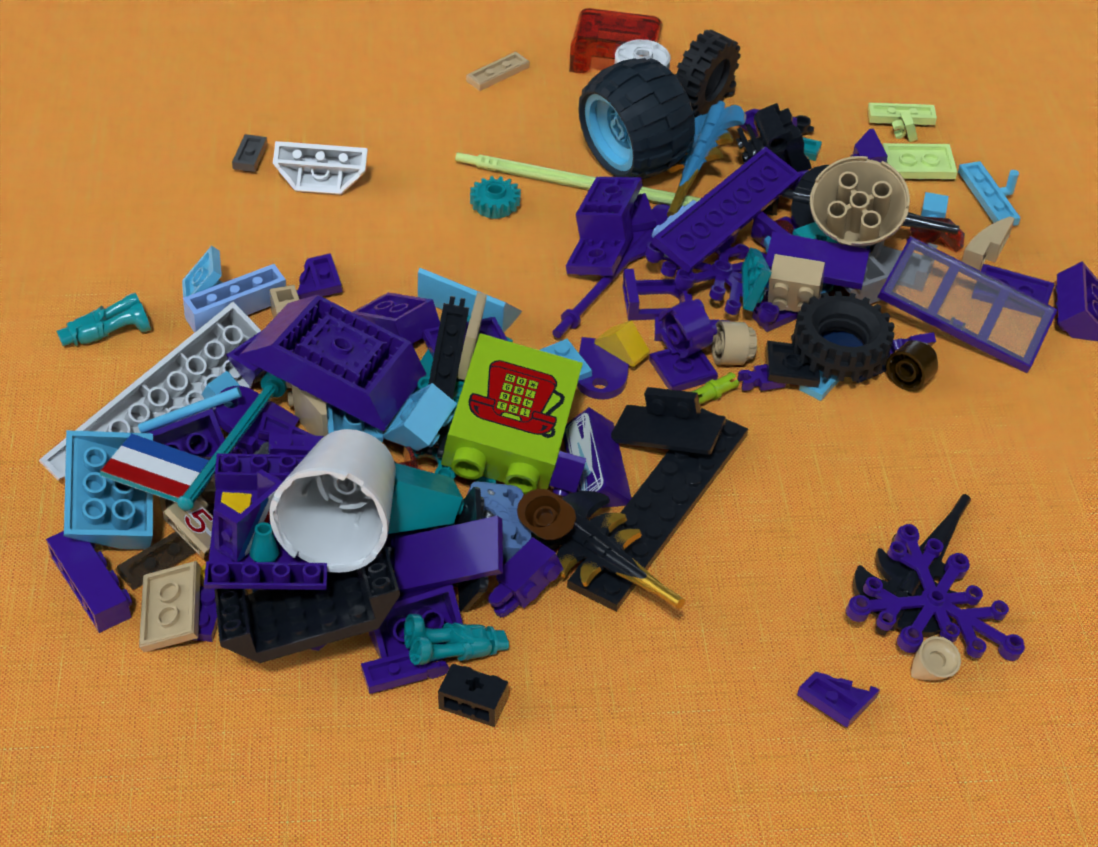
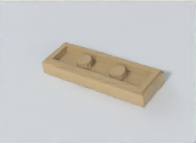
(497, 71)

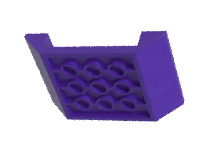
(239, 475)

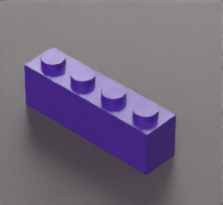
(90, 581)

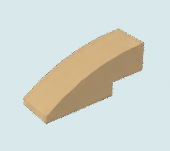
(988, 243)

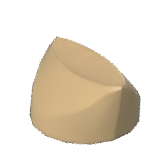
(936, 659)

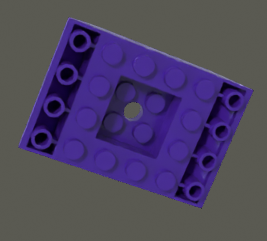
(338, 359)

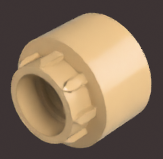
(733, 343)

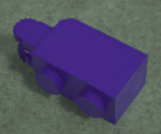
(524, 577)

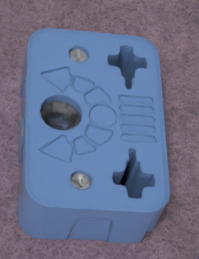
(503, 502)

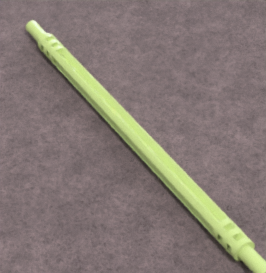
(557, 176)

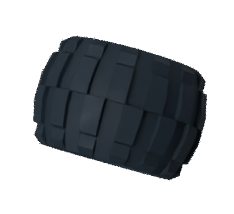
(636, 118)

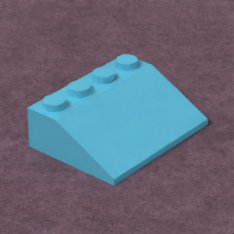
(99, 507)

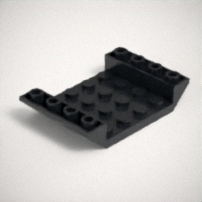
(294, 620)

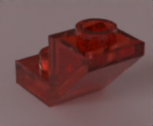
(927, 236)

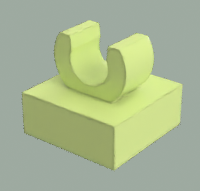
(906, 127)

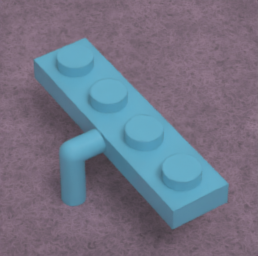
(988, 193)

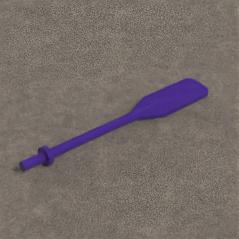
(635, 250)

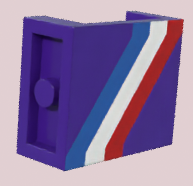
(236, 531)

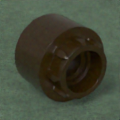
(912, 365)

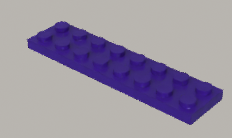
(726, 209)

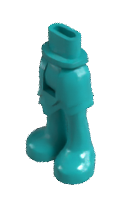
(104, 321)
(461, 640)

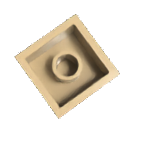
(794, 282)

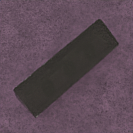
(155, 558)

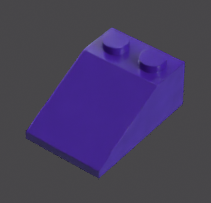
(401, 315)

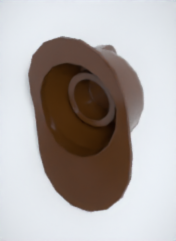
(546, 514)

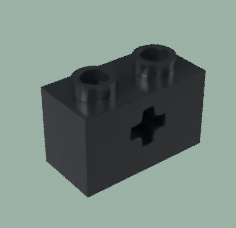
(473, 694)

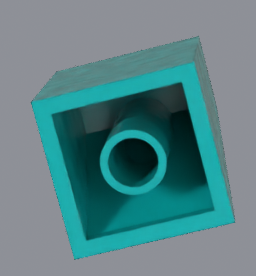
(423, 500)

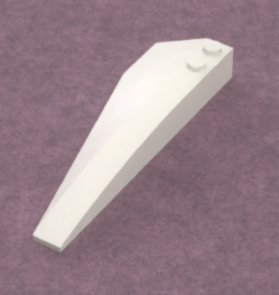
(171, 382)

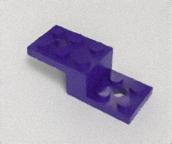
(604, 226)

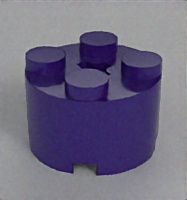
(686, 328)

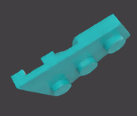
(754, 278)

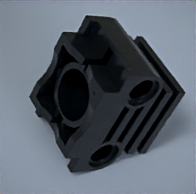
(778, 135)

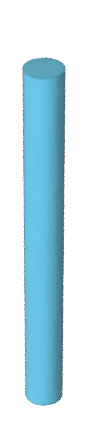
(190, 410)

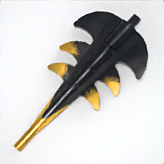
(591, 542)

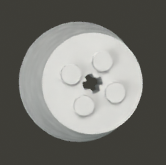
(337, 502)

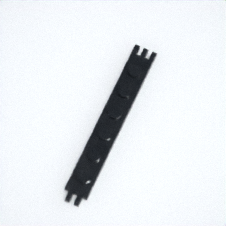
(447, 358)

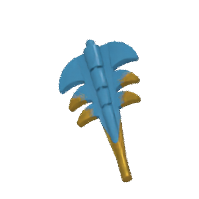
(708, 134)

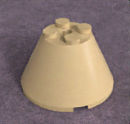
(859, 201)

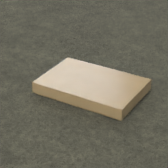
(472, 335)
(170, 606)

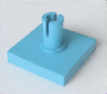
(204, 273)

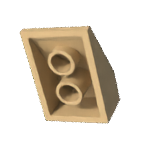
(309, 409)

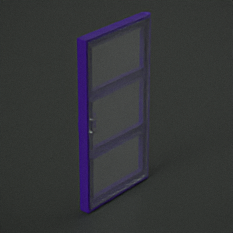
(968, 304)

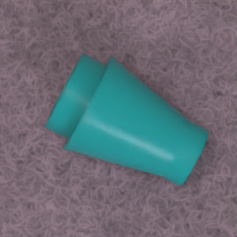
(264, 546)

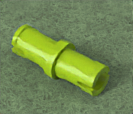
(715, 388)

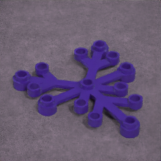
(722, 272)
(934, 601)

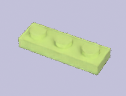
(890, 112)

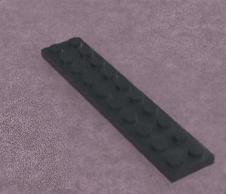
(660, 510)

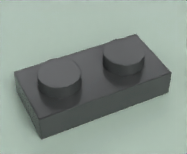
(249, 153)

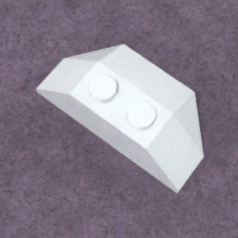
(319, 167)

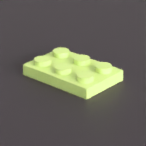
(921, 160)

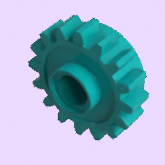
(495, 197)

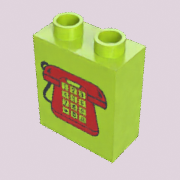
(511, 414)

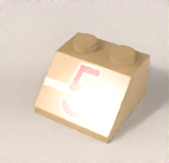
(192, 525)

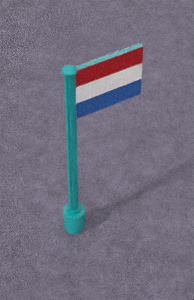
(175, 472)

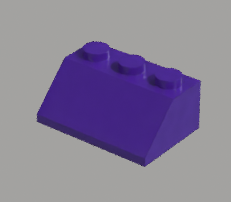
(1078, 302)
(194, 434)
(435, 606)

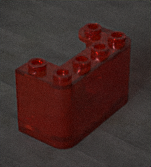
(603, 31)

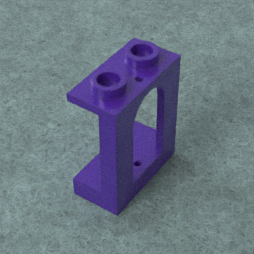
(633, 288)

